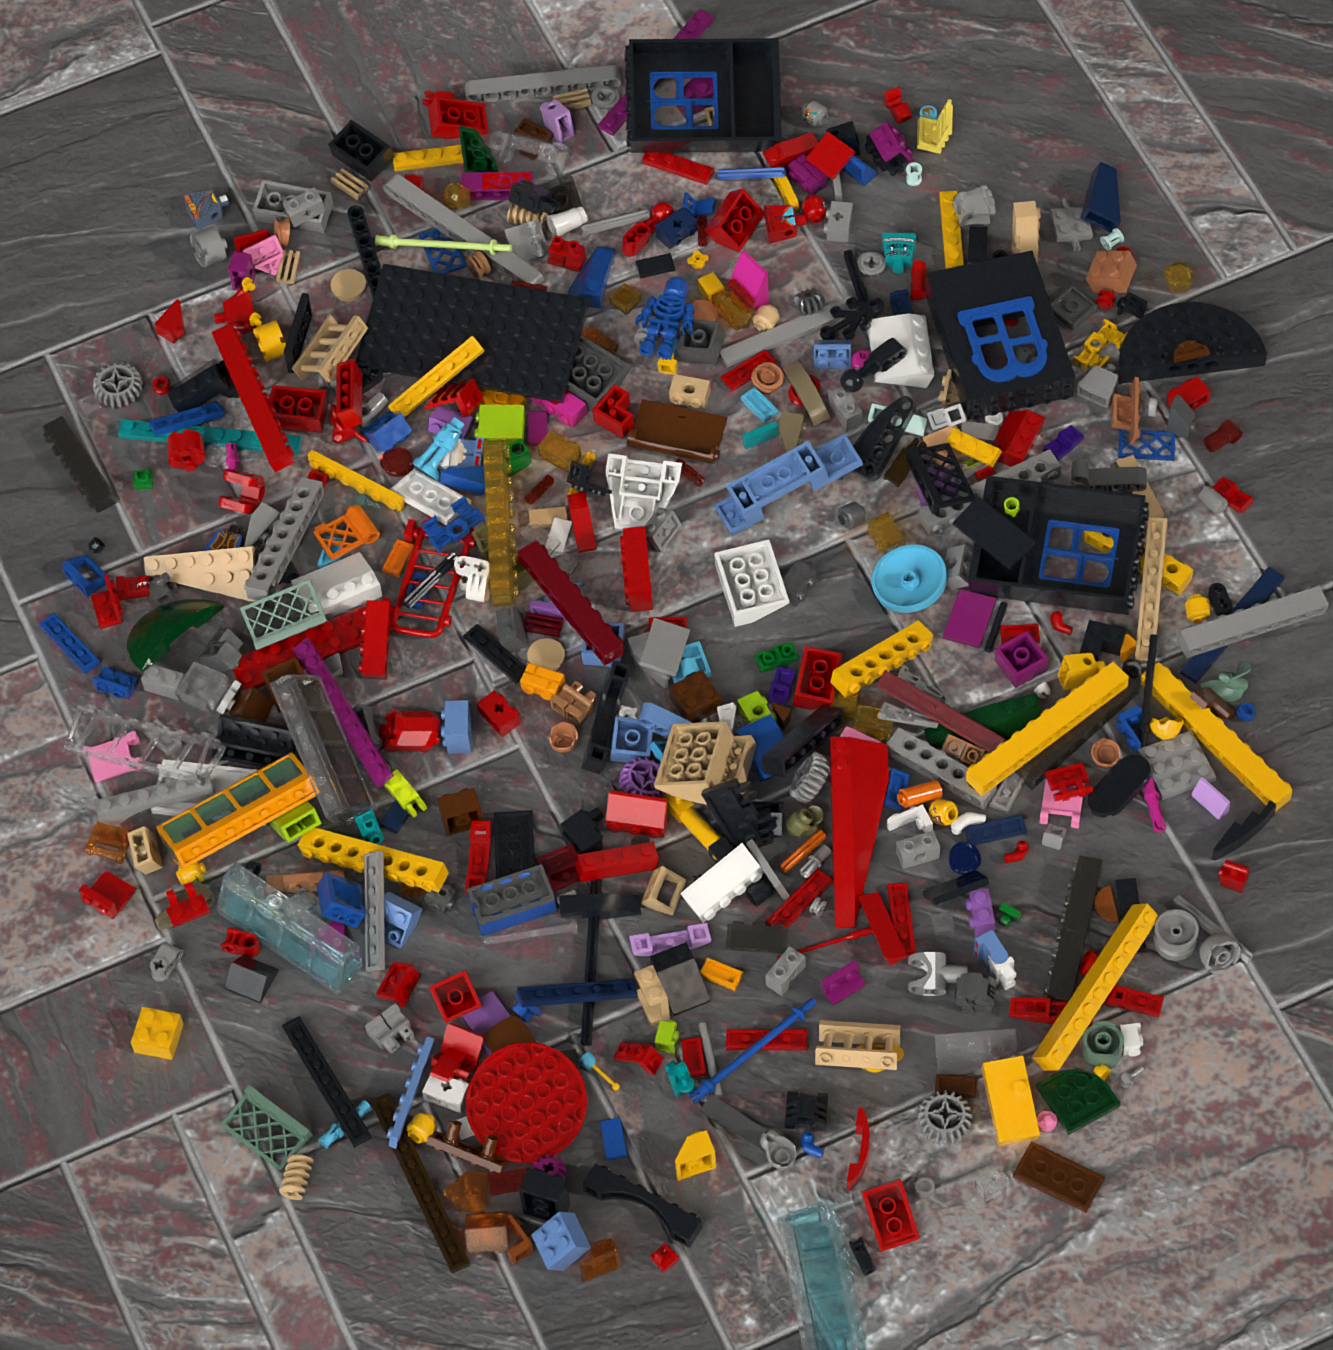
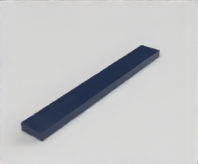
(1258, 593)

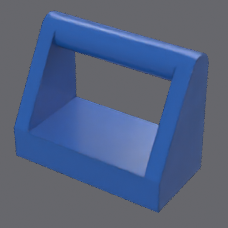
(859, 170)
(86, 587)

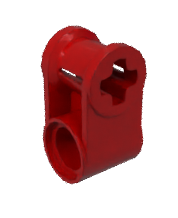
(237, 942)

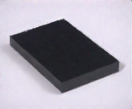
(956, 887)

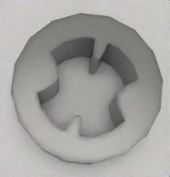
(818, 907)

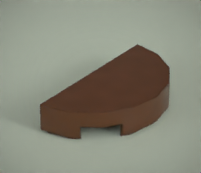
(1190, 350)

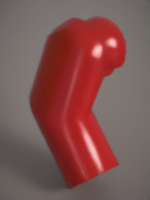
(1058, 624)
(1019, 853)

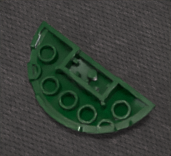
(164, 624)

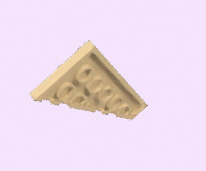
(212, 570)

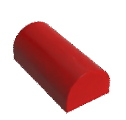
(918, 280)

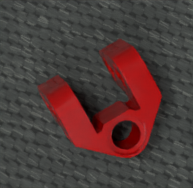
(251, 493)

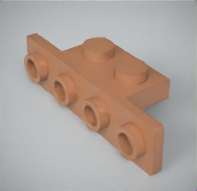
(1125, 411)
(293, 882)

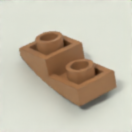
(962, 750)

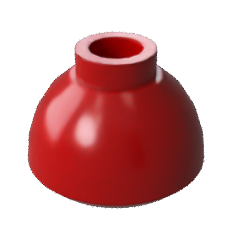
(1087, 961)

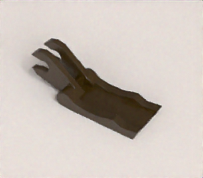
(899, 468)

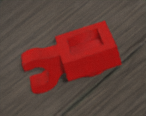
(426, 102)

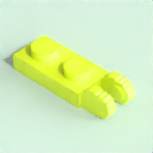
(404, 793)

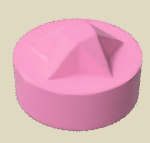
(1047, 1121)

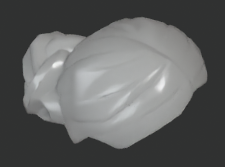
(779, 1150)

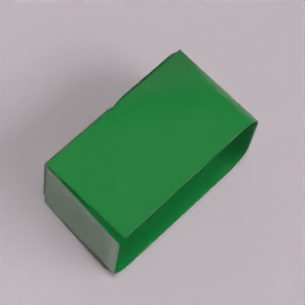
(522, 460)

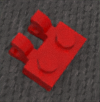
(188, 909)

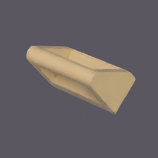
(650, 896)

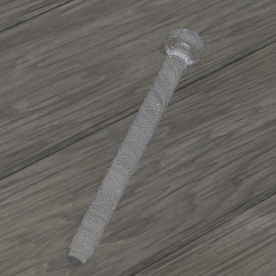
(532, 933)

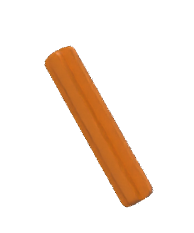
(802, 851)

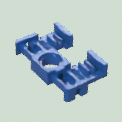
(468, 521)

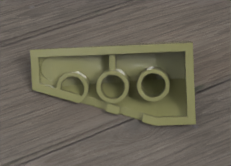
(481, 539)

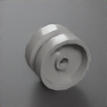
(1175, 935)

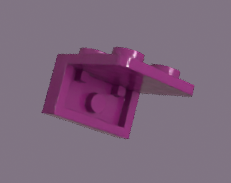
(890, 142)

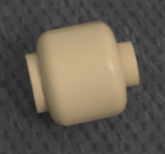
(766, 317)

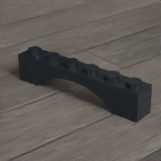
(604, 720)
(606, 1185)

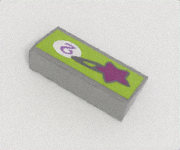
(969, 467)

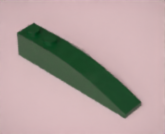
(1000, 717)

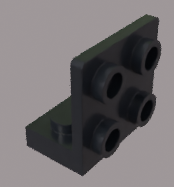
(578, 475)

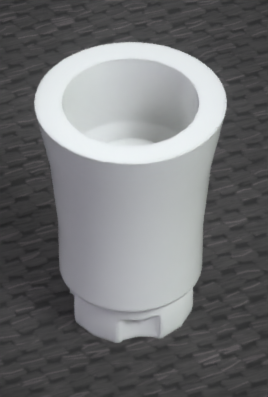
(566, 221)

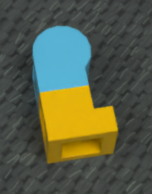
(669, 366)

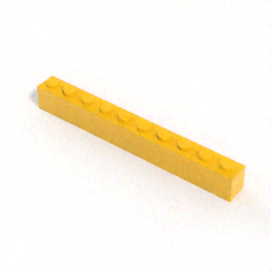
(1046, 728)
(1219, 739)
(1095, 987)

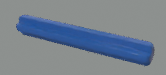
(751, 173)

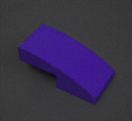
(1065, 442)
(781, 686)

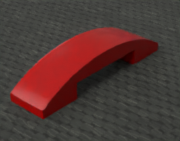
(478, 854)
(856, 1170)

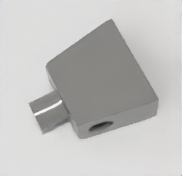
(1099, 385)

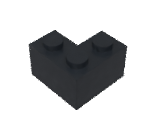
(1102, 638)

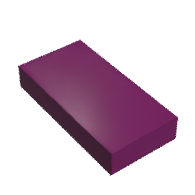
(537, 427)

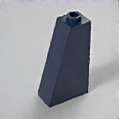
(1102, 198)

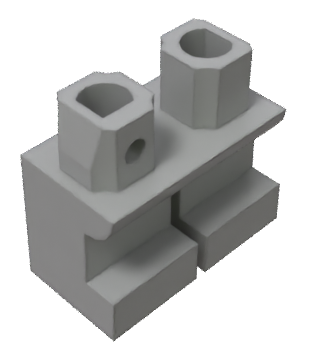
(389, 1028)

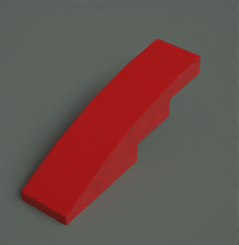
(1036, 1009)

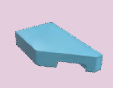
(324, 558)

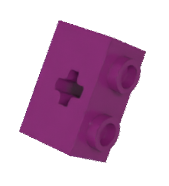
(240, 268)

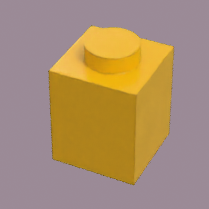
(710, 287)

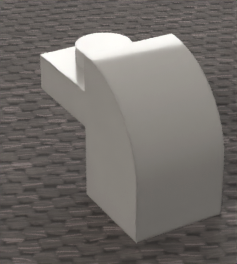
(947, 416)

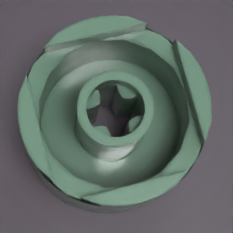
(1102, 1033)

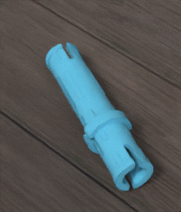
(336, 1130)

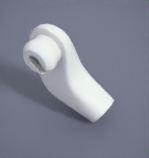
(965, 820)

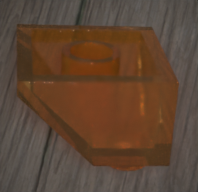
(599, 1260)

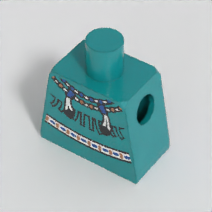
(899, 250)

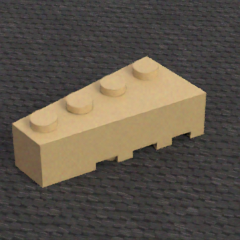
(1025, 228)

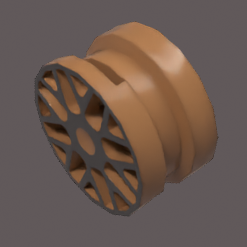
(477, 264)

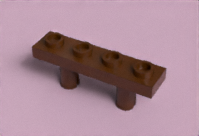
(459, 1149)

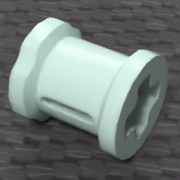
(914, 174)
(1112, 239)

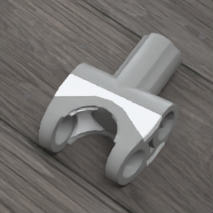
(937, 973)

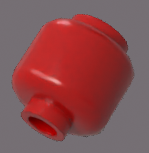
(814, 208)

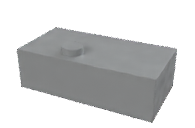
(270, 205)

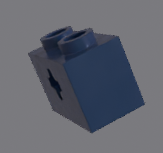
(676, 228)

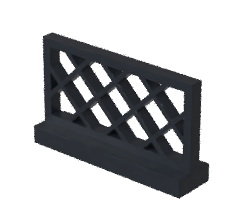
(926, 479)

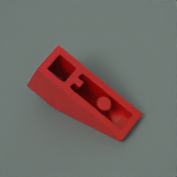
(787, 151)
(581, 522)

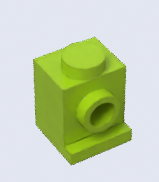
(666, 1036)

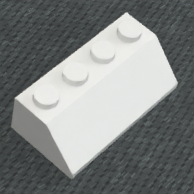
(722, 883)

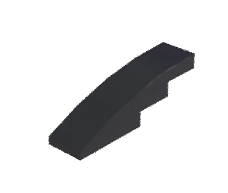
(1240, 834)
(600, 904)

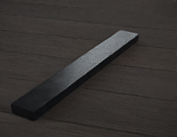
(326, 1082)

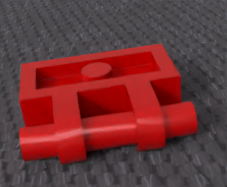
(1066, 777)

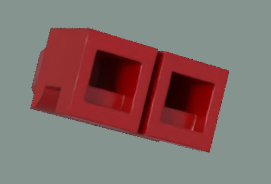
(566, 253)

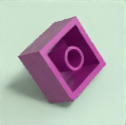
(1021, 659)

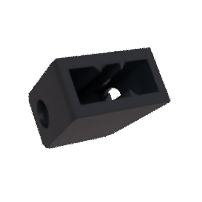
(847, 134)

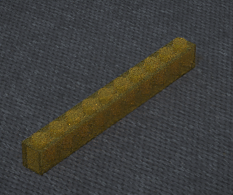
(499, 523)

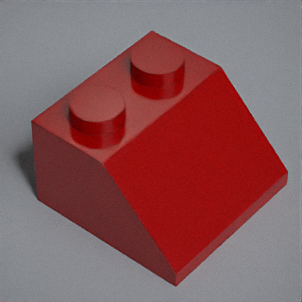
(455, 996)

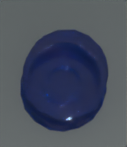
(964, 858)

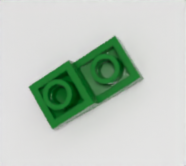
(778, 657)

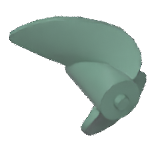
(1230, 685)

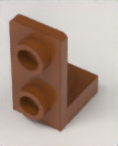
(519, 1250)

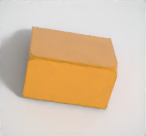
(1128, 647)

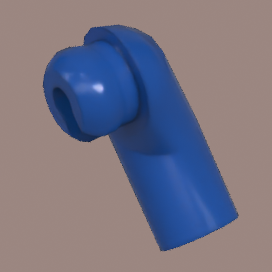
(808, 1145)

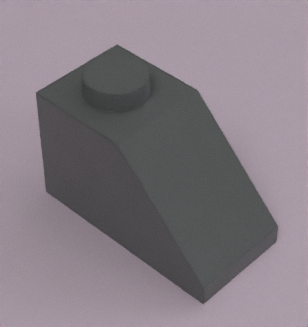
(1181, 418)

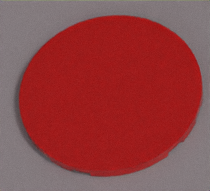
(528, 1100)

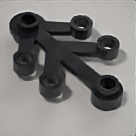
(854, 318)

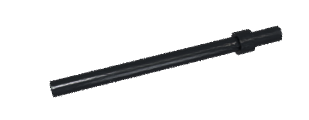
(1144, 727)

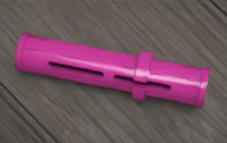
(1152, 798)

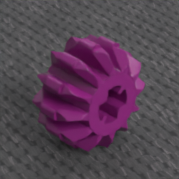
(551, 1164)

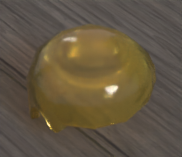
(456, 196)

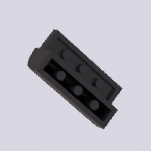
(252, 741)

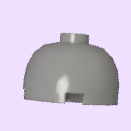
(1219, 952)

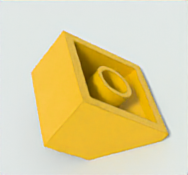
(695, 1156)

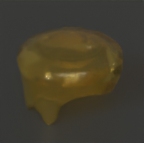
(1179, 277)

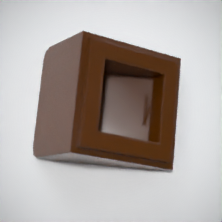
(782, 713)

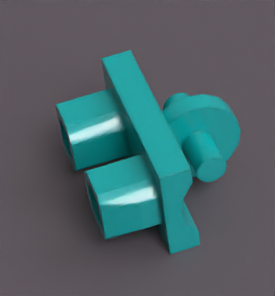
(369, 827)
(679, 1078)

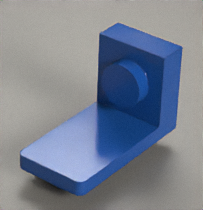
(1125, 720)

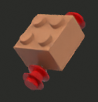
(1111, 274)

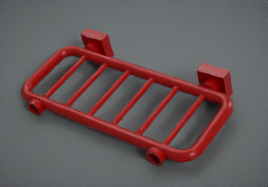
(410, 534)

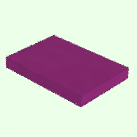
(969, 618)

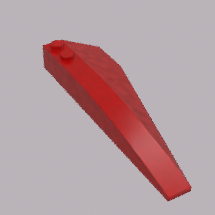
(857, 798)

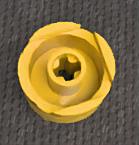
(270, 340)

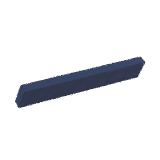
(576, 992)

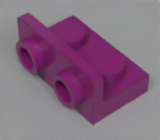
(842, 983)

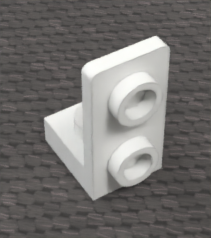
(915, 813)

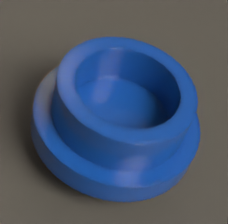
(1245, 712)

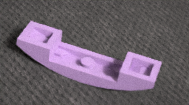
(648, 945)

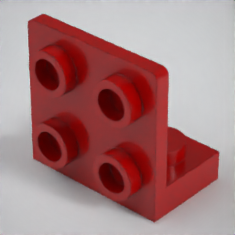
(107, 605)

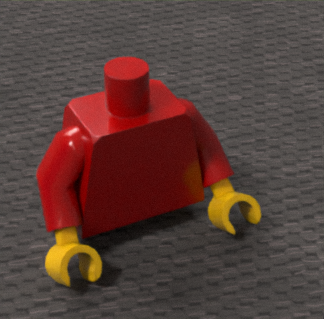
(240, 310)

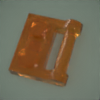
(109, 836)

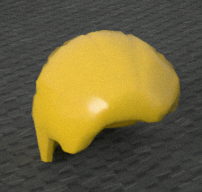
(1166, 728)

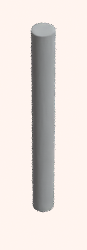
(709, 1056)

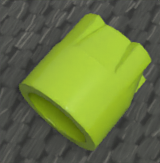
(1011, 502)

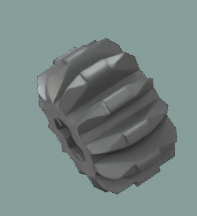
(809, 302)

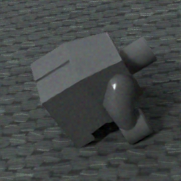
(159, 590)

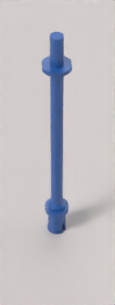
(708, 1085)

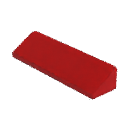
(883, 927)

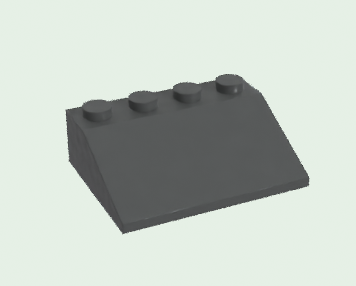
(595, 372)

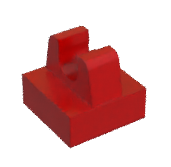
(664, 1257)

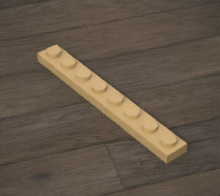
(1151, 585)

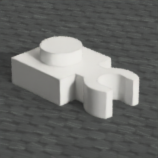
(228, 701)

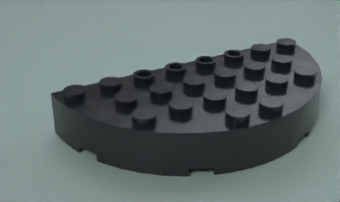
(1154, 338)

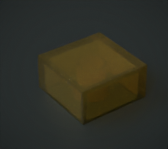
(625, 298)

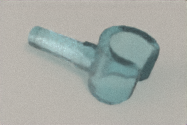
(361, 499)

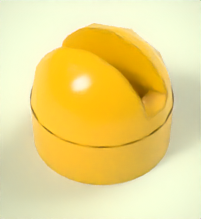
(1102, 1071)

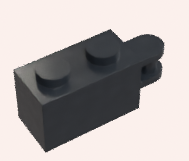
(893, 165)
(532, 198)

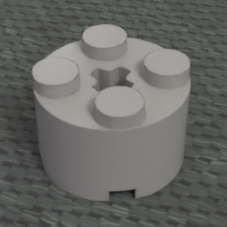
(208, 246)

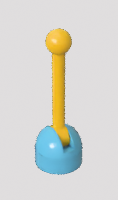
(588, 1062)

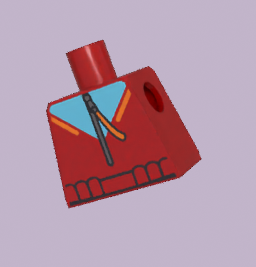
(782, 222)

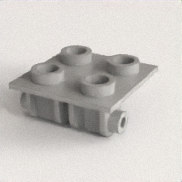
(527, 240)

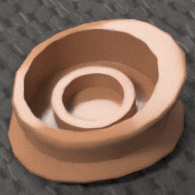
(282, 231)
(704, 310)
(767, 377)

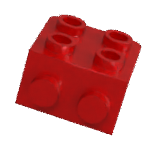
(107, 894)
(465, 1042)

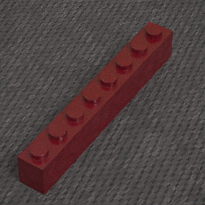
(570, 602)

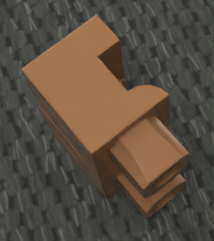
(573, 704)

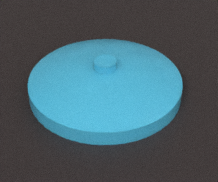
(909, 578)

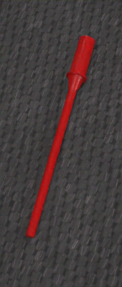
(851, 936)

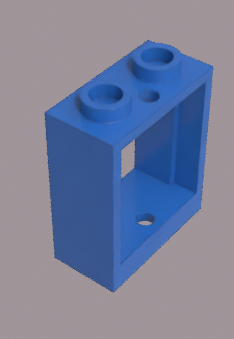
(336, 886)

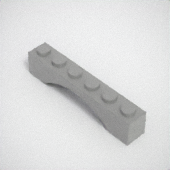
(120, 807)

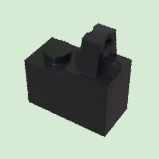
(581, 832)

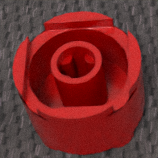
(185, 450)

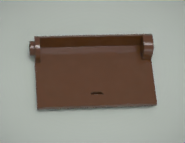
(677, 432)

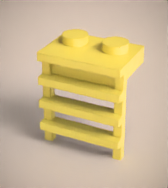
(934, 133)

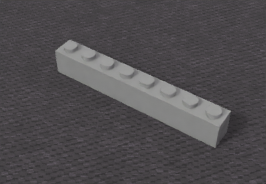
(1252, 621)

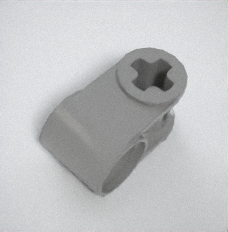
(165, 961)

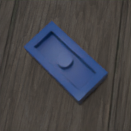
(897, 781)

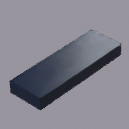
(995, 830)

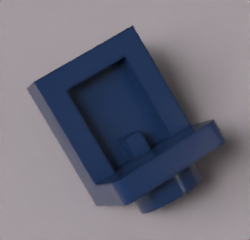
(900, 303)

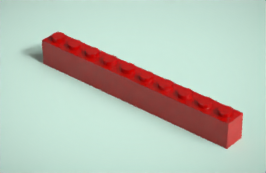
(253, 398)

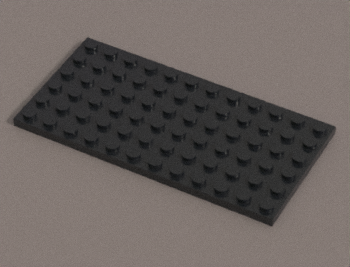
(428, 314)

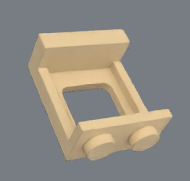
(652, 995)

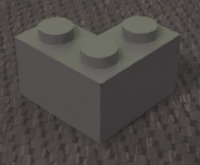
(222, 651)

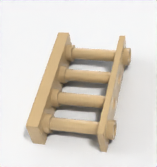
(339, 353)
(857, 1034)

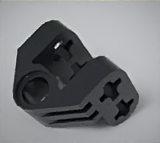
(806, 1111)

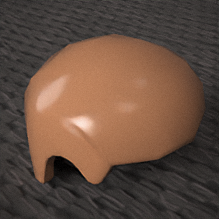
(563, 737)
(1105, 752)

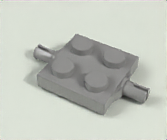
(1069, 225)

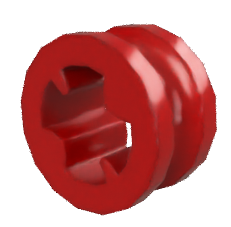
(160, 390)

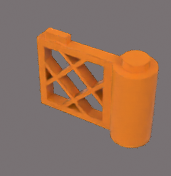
(359, 525)

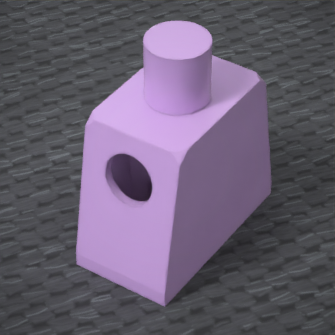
(557, 120)

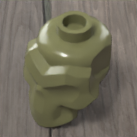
(805, 821)

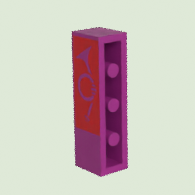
(492, 184)

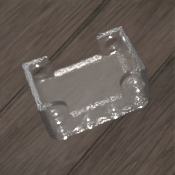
(505, 143)

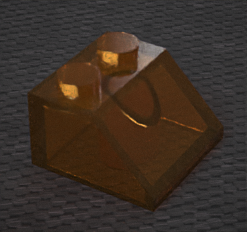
(486, 1232)

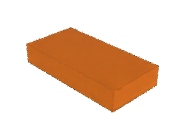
(398, 558)

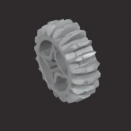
(128, 385)
(810, 777)
(926, 1116)

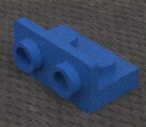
(115, 682)

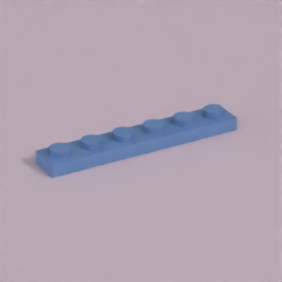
(406, 1099)

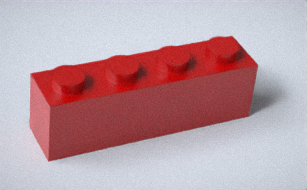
(349, 394)
(376, 639)
(616, 862)

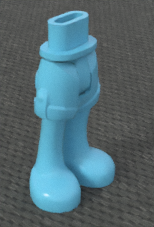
(445, 441)

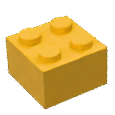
(157, 1033)

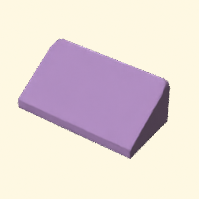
(1211, 798)

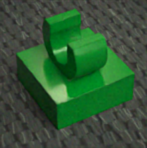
(143, 479)
(1009, 914)

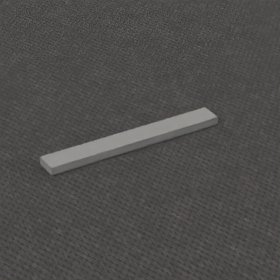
(781, 334)

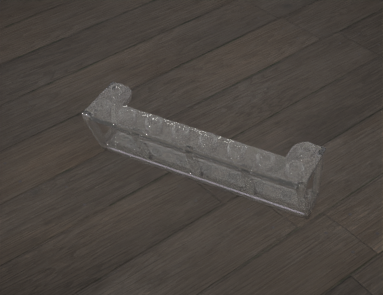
(140, 764)

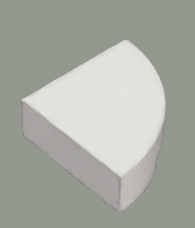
(1152, 407)

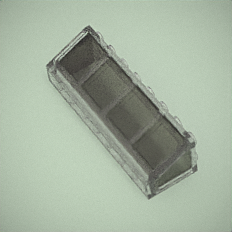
(323, 747)

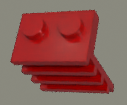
(465, 394)

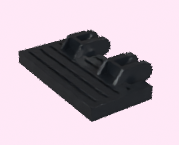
(738, 819)

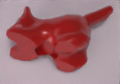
(339, 433)

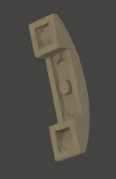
(806, 392)

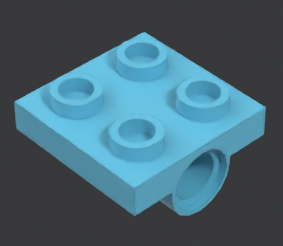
(692, 662)

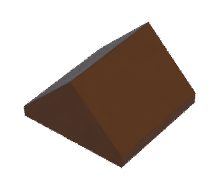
(251, 705)

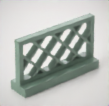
(291, 629)
(280, 1118)

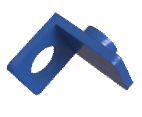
(700, 207)

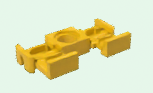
(1093, 357)

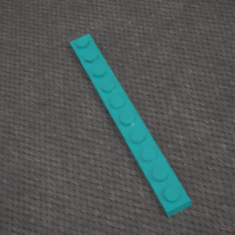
(244, 439)

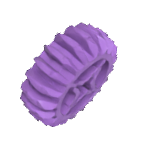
(633, 777)

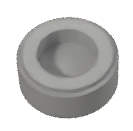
(924, 1187)

